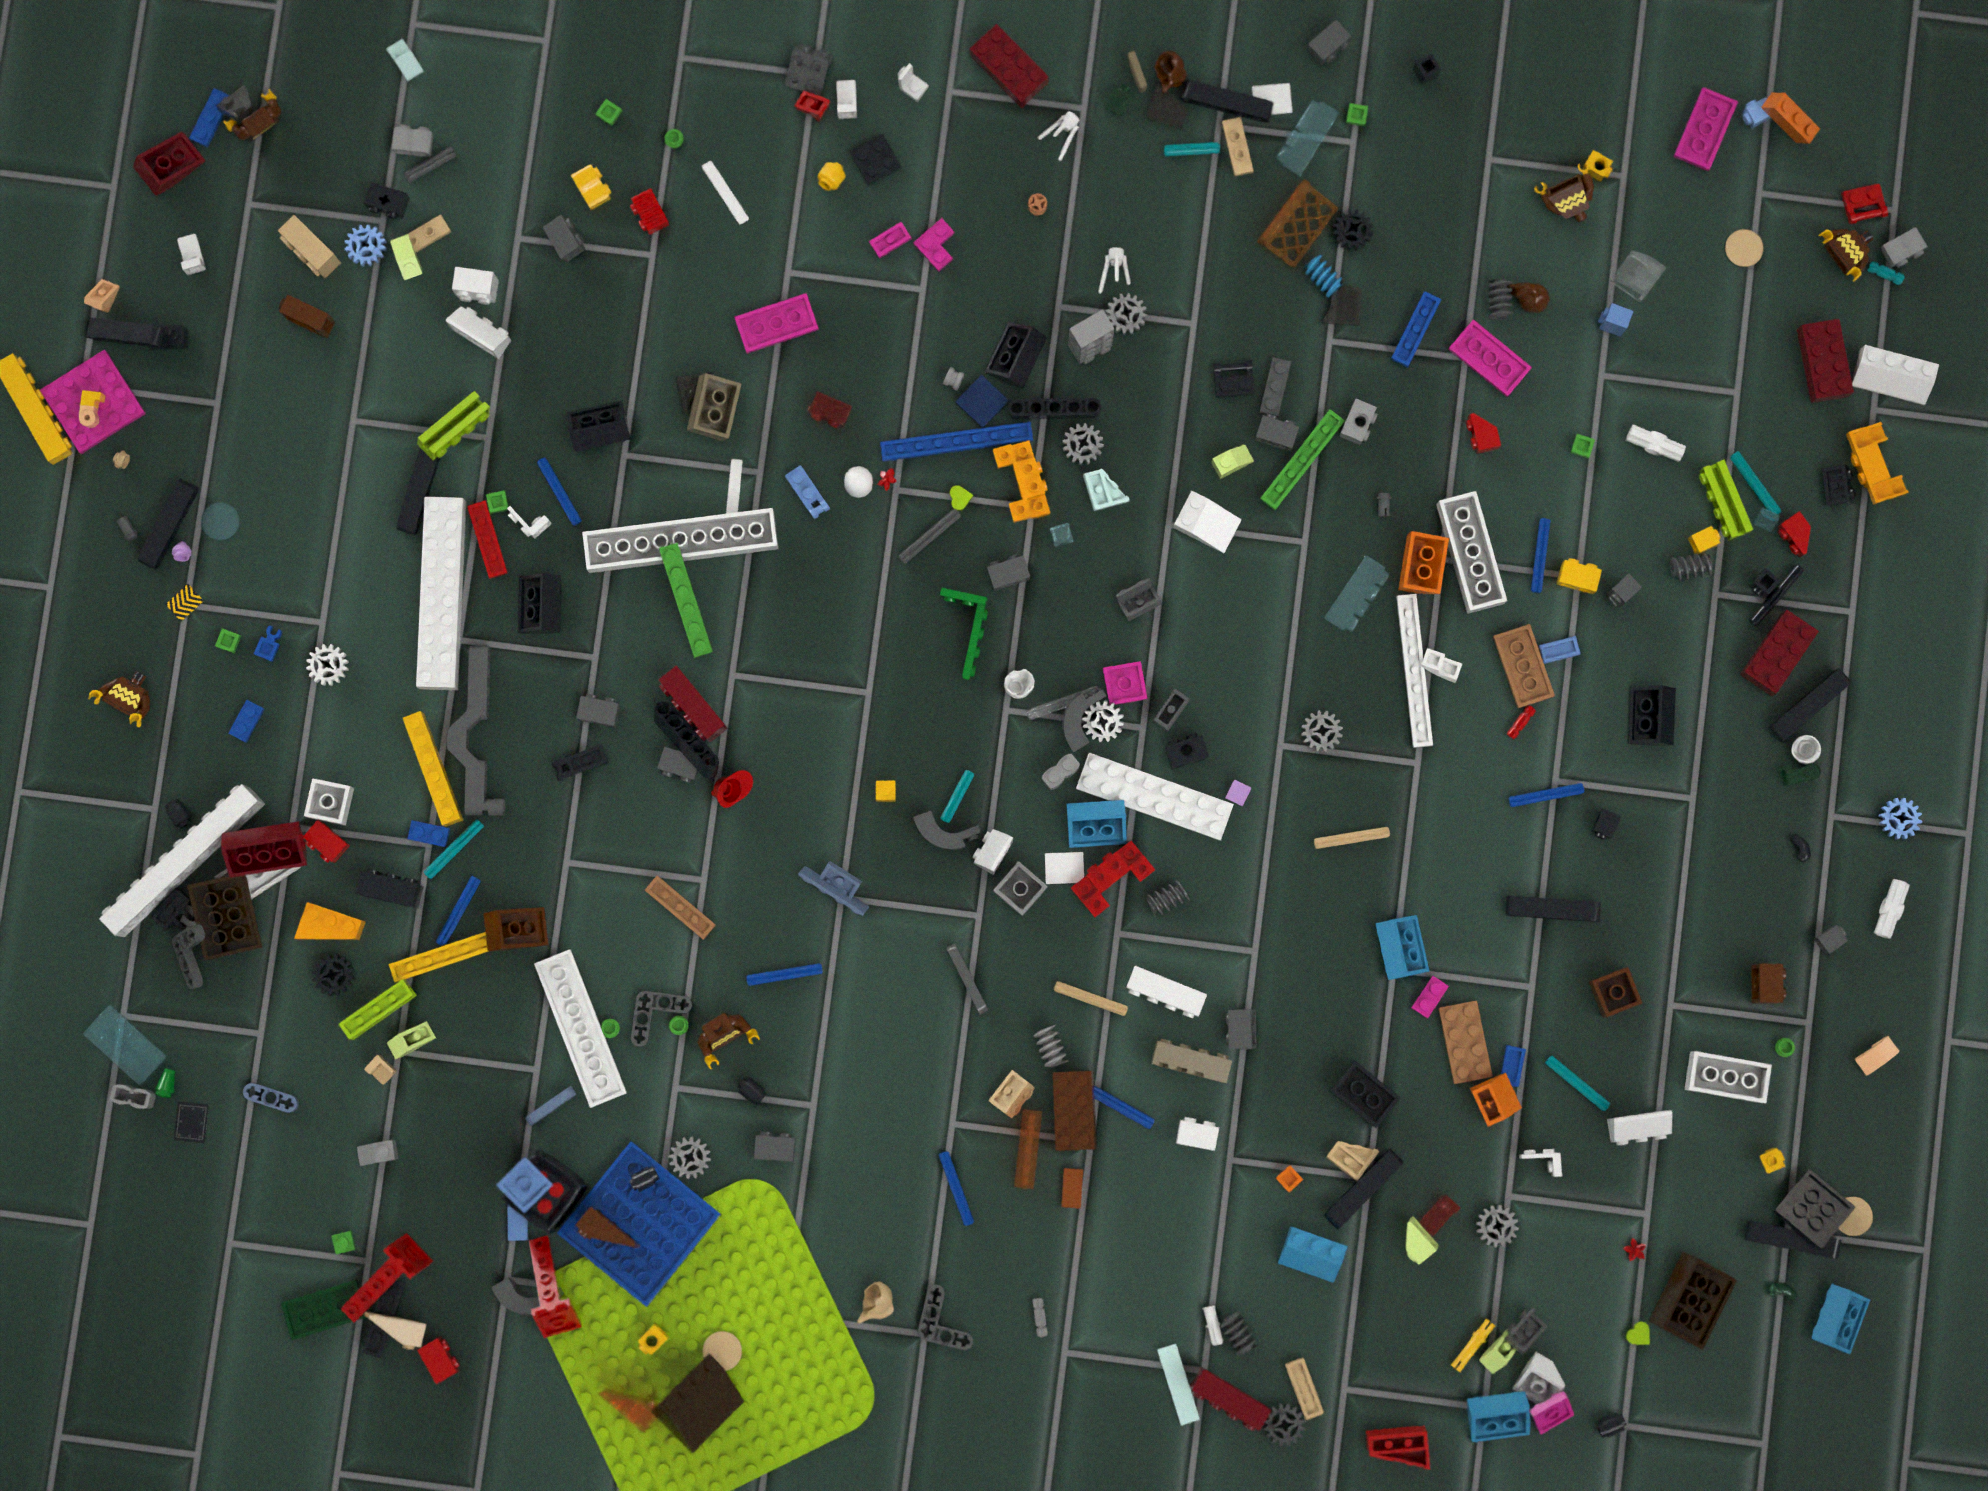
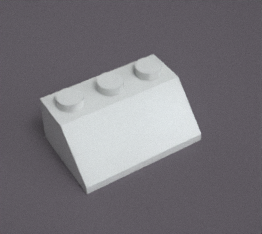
(479, 331)
(1640, 1127)

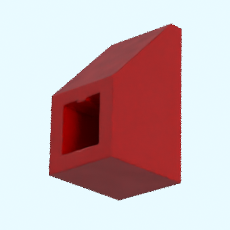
(1484, 434)
(1796, 532)

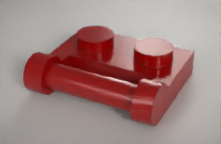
(1862, 198)

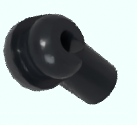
(1803, 846)

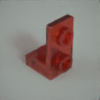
(1439, 1214)

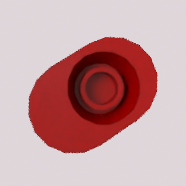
(732, 788)

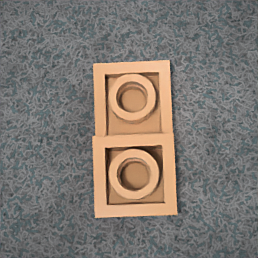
(1877, 1056)

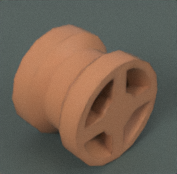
(1036, 200)

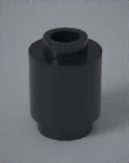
(178, 813)
(751, 1091)
(644, 1178)
(1611, 1425)

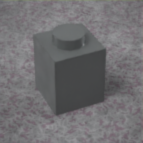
(1831, 939)

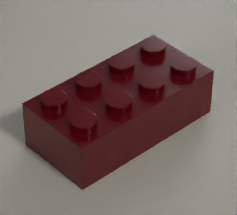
(1008, 66)
(1825, 360)
(1779, 653)
(693, 704)
(264, 849)
(1228, 1397)

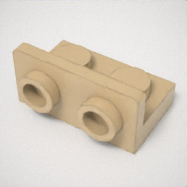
(1012, 1094)

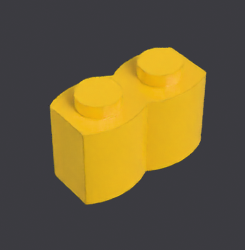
(591, 187)

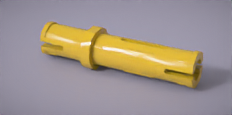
(1473, 1345)

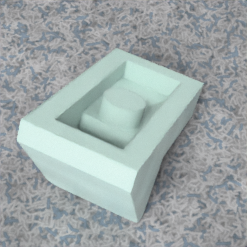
(405, 59)

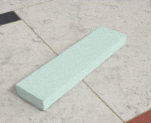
(1178, 1384)

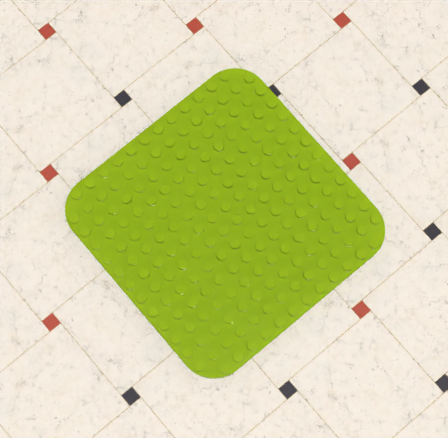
(742, 1278)

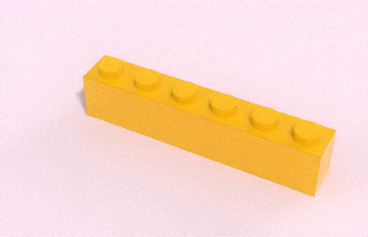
(33, 410)
(433, 769)

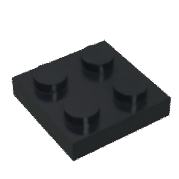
(875, 159)

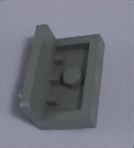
(1138, 599)
(1526, 1331)

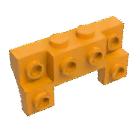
(1871, 465)
(1028, 479)

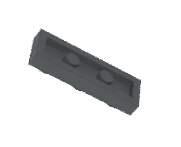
(1275, 387)

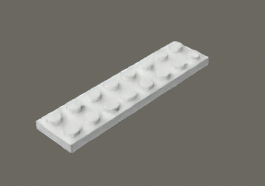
(1155, 796)
(580, 1028)

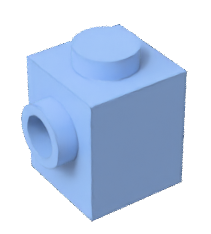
(1754, 114)

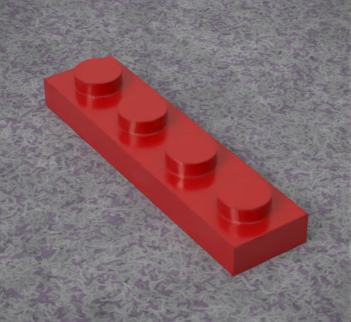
(487, 539)

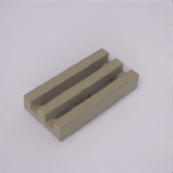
(1137, 72)

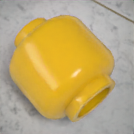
(831, 176)

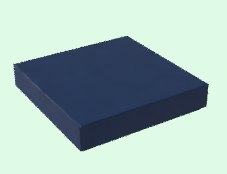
(982, 401)

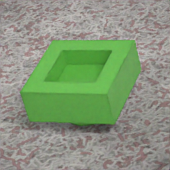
(608, 112)
(1357, 114)
(1582, 446)
(497, 502)
(228, 640)
(343, 1242)

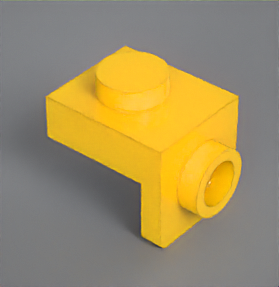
(1772, 1160)

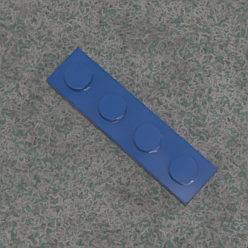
(1416, 329)

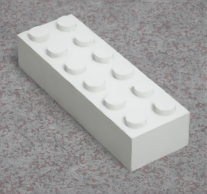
(1471, 552)

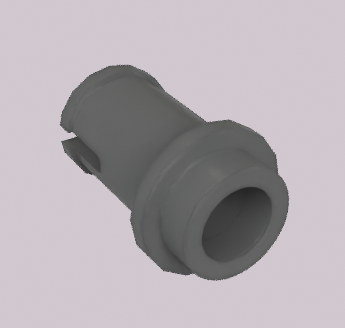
(1383, 504)
(127, 529)

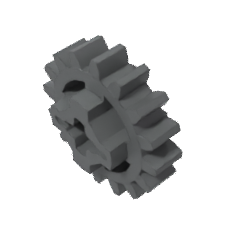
(1285, 1433)

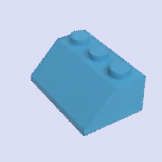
(1096, 823)
(1402, 947)
(1312, 1254)
(1840, 1318)
(1498, 1416)

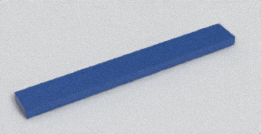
(956, 441)

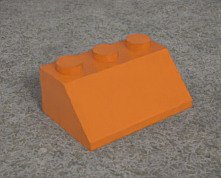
(1423, 563)

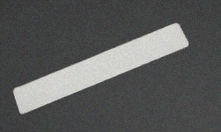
(725, 192)
(734, 486)

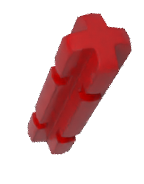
(1521, 721)

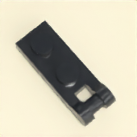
(580, 762)

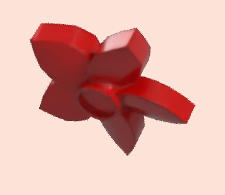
(888, 477)
(1635, 1250)

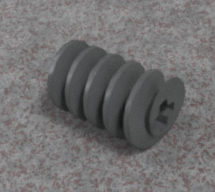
(1499, 299)
(1690, 565)
(1166, 898)
(1238, 1333)

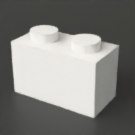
(1197, 1134)

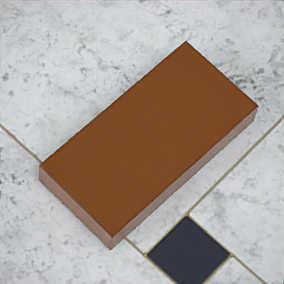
(1072, 1188)

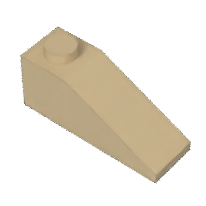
(403, 1330)

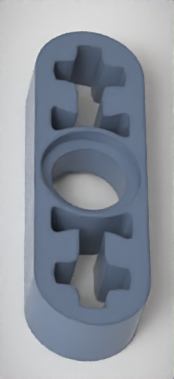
(255, 1098)
(550, 1106)

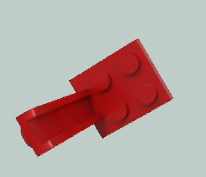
(404, 1257)
(554, 1314)

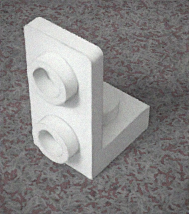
(910, 83)
(846, 99)
(191, 254)
(537, 527)
(1553, 1165)

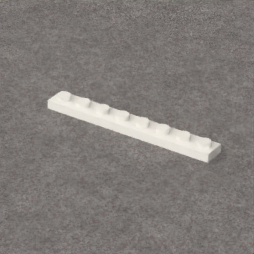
(1414, 672)

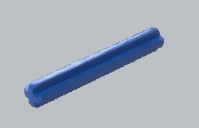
(559, 491)
(1540, 555)
(1544, 795)
(458, 911)
(784, 974)
(1123, 1108)
(956, 1188)

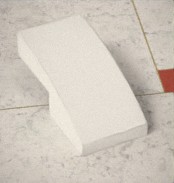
(1440, 666)

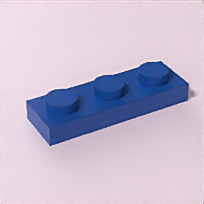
(208, 120)

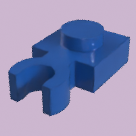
(267, 646)

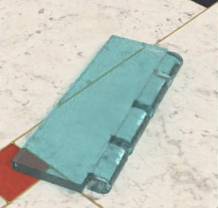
(1312, 133)
(1357, 589)

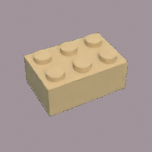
(308, 247)

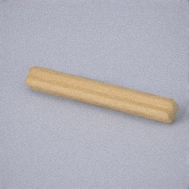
(1352, 837)
(1090, 998)

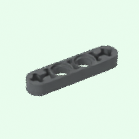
(967, 979)

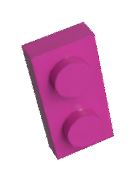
(890, 240)
(1429, 997)

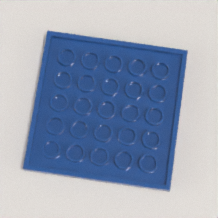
(662, 1219)

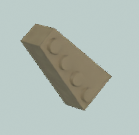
(1191, 1062)

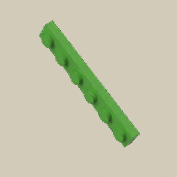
(1302, 459)
(685, 599)

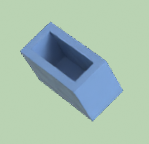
(1615, 319)

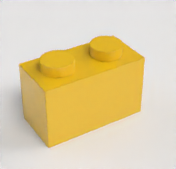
(1579, 576)

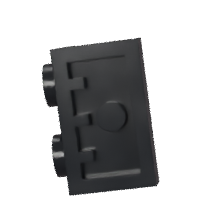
(1838, 485)

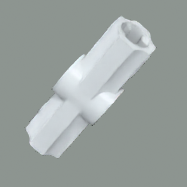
(1655, 443)
(1891, 909)

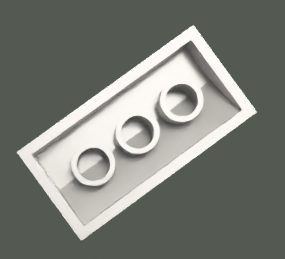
(1894, 374)

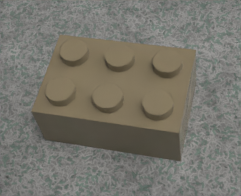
(714, 407)

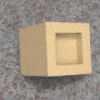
(380, 1069)

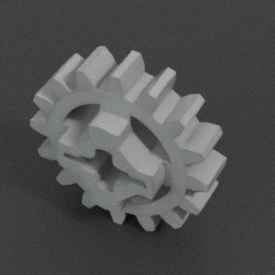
(1134, 311)
(1090, 448)
(1321, 723)
(682, 1153)
(1493, 1213)

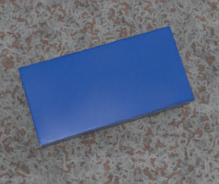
(1513, 1064)

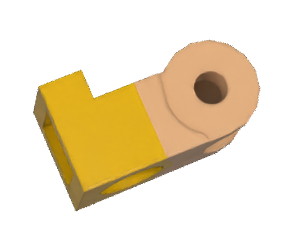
(89, 408)

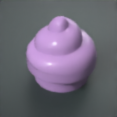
(181, 551)

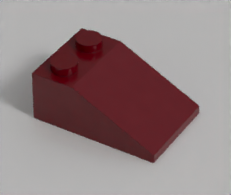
(168, 163)

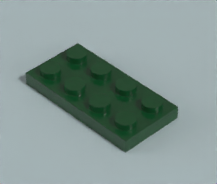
(318, 1310)

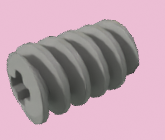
(1050, 1047)

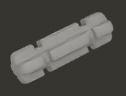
(1040, 1320)

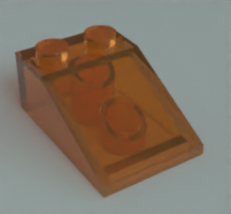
(632, 1407)

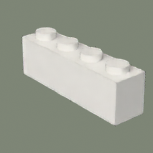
(1166, 991)

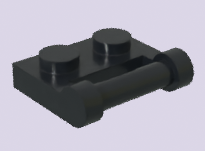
(1234, 385)

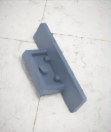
(837, 884)

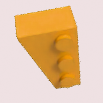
(325, 924)

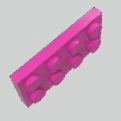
(1705, 129)
(776, 323)
(1490, 358)

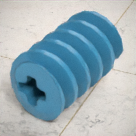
(1323, 275)

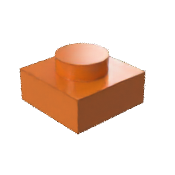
(1289, 1178)

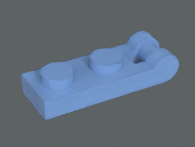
(806, 491)

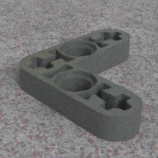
(182, 946)
(654, 1005)
(937, 1329)

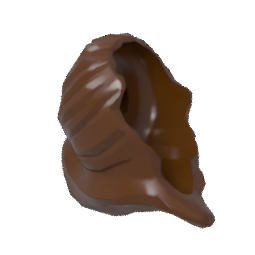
(1170, 70)
(1531, 296)

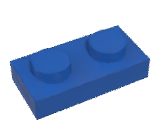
(246, 721)
(428, 833)

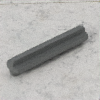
(430, 164)

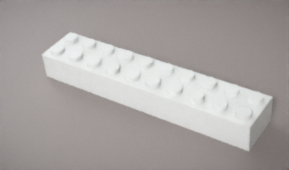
(696, 539)
(441, 593)
(180, 861)

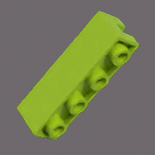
(453, 426)
(1726, 500)
(377, 1009)

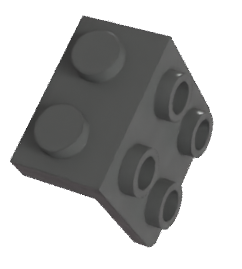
(808, 69)

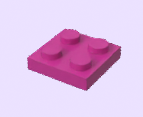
(1125, 683)
(1551, 1412)

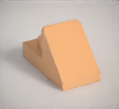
(102, 296)

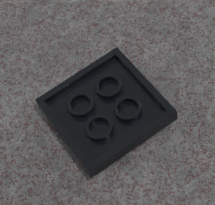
(1814, 1209)

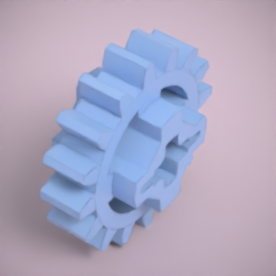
(362, 252)
(1898, 826)

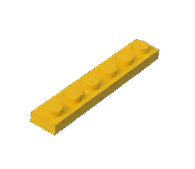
(439, 957)

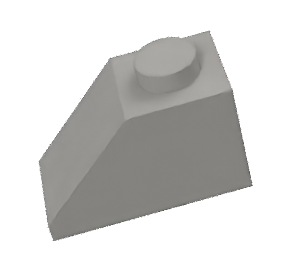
(377, 1152)

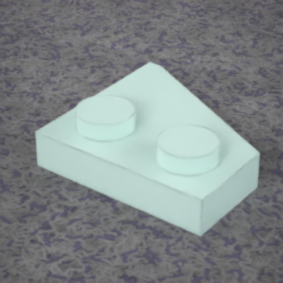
(1103, 491)

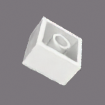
(475, 285)
(329, 802)

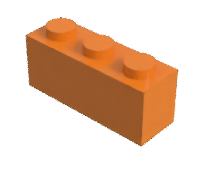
(1790, 117)

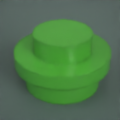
(674, 138)
(678, 1025)
(610, 1028)
(1784, 1047)

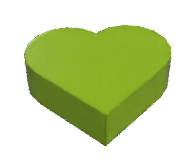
(960, 497)
(1639, 1334)

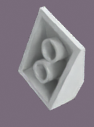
(1207, 522)
(993, 851)

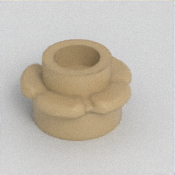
(121, 460)

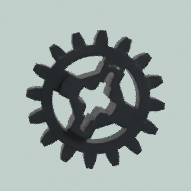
(1357, 236)
(331, 966)

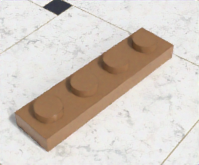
(680, 907)

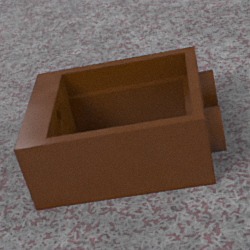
(306, 316)

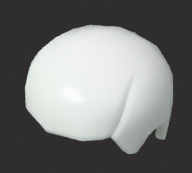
(858, 481)
(1019, 683)
(1806, 749)

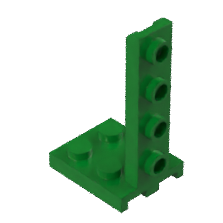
(977, 631)

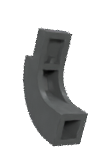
(1072, 717)
(937, 837)
(512, 1299)

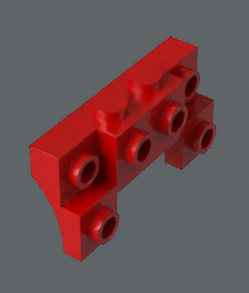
(1107, 873)

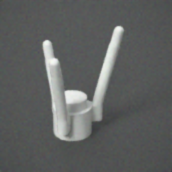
(1066, 122)
(1117, 258)

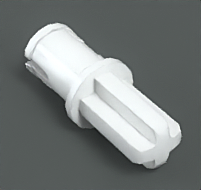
(1213, 1325)

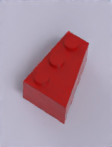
(1400, 1445)

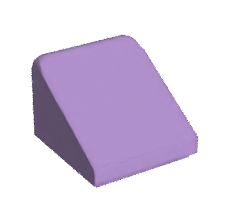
(1238, 792)

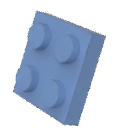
(524, 1184)

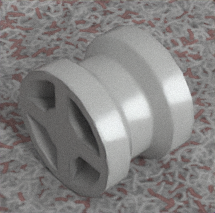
(953, 378)

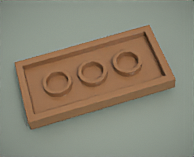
(1523, 666)
(1465, 1042)

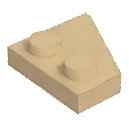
(1351, 1158)

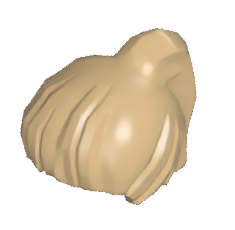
(877, 1302)

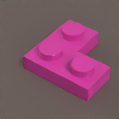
(930, 244)

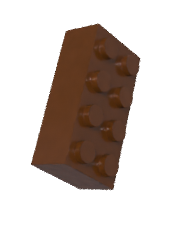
(1074, 1110)

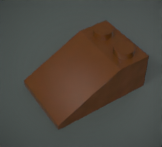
(515, 929)
(599, 1227)

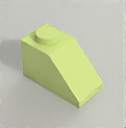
(406, 257)
(1231, 461)
(410, 1040)
(1419, 1242)
(1497, 1354)

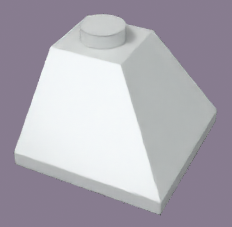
(1539, 1379)

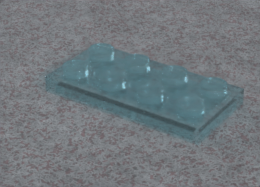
(125, 1045)

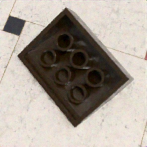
(226, 915)
(1692, 1300)
(699, 1404)

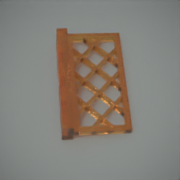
(1285, 213)
(1028, 1149)

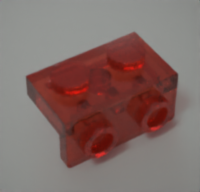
(830, 410)

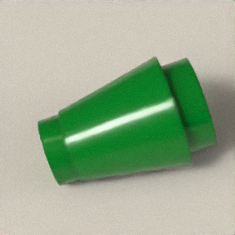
(166, 1084)

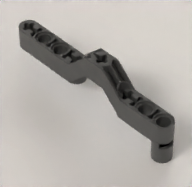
(458, 736)

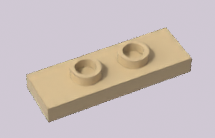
(1237, 146)
(429, 233)
(1304, 1388)

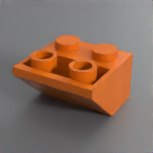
(1496, 1099)

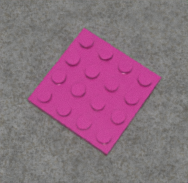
(94, 375)

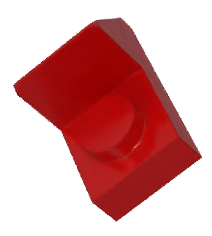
(812, 105)

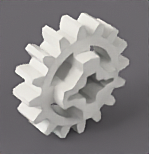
(332, 659)
(1091, 724)

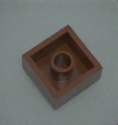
(1768, 983)
(1615, 992)

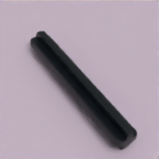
(1776, 595)

